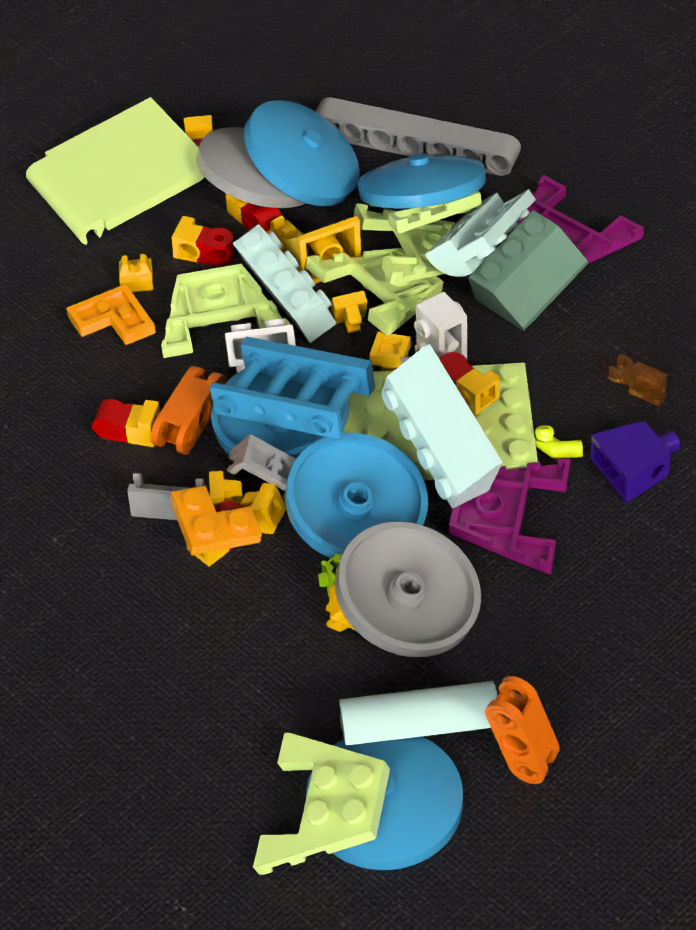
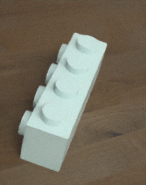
(284, 282)

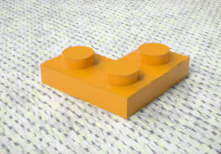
(114, 308)
(212, 530)

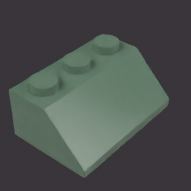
(527, 271)

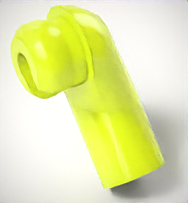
(555, 448)

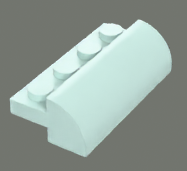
(478, 234)
(416, 713)

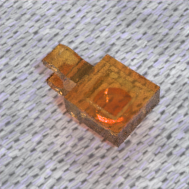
(642, 380)

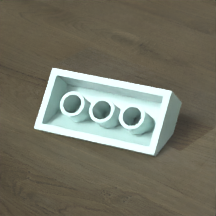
(441, 428)

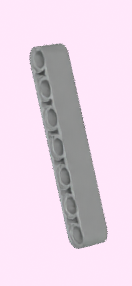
(416, 134)

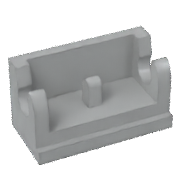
(262, 461)
(153, 500)

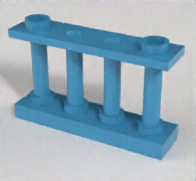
(300, 365)

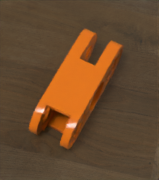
(186, 411)
(522, 730)

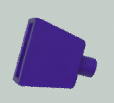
(633, 457)

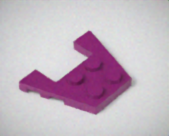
(588, 241)
(497, 516)

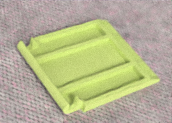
(116, 169)

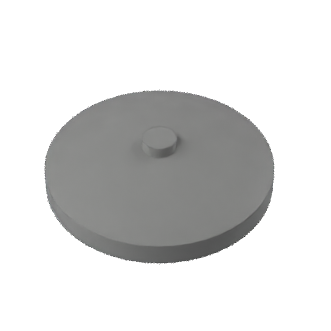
(228, 166)
(407, 589)

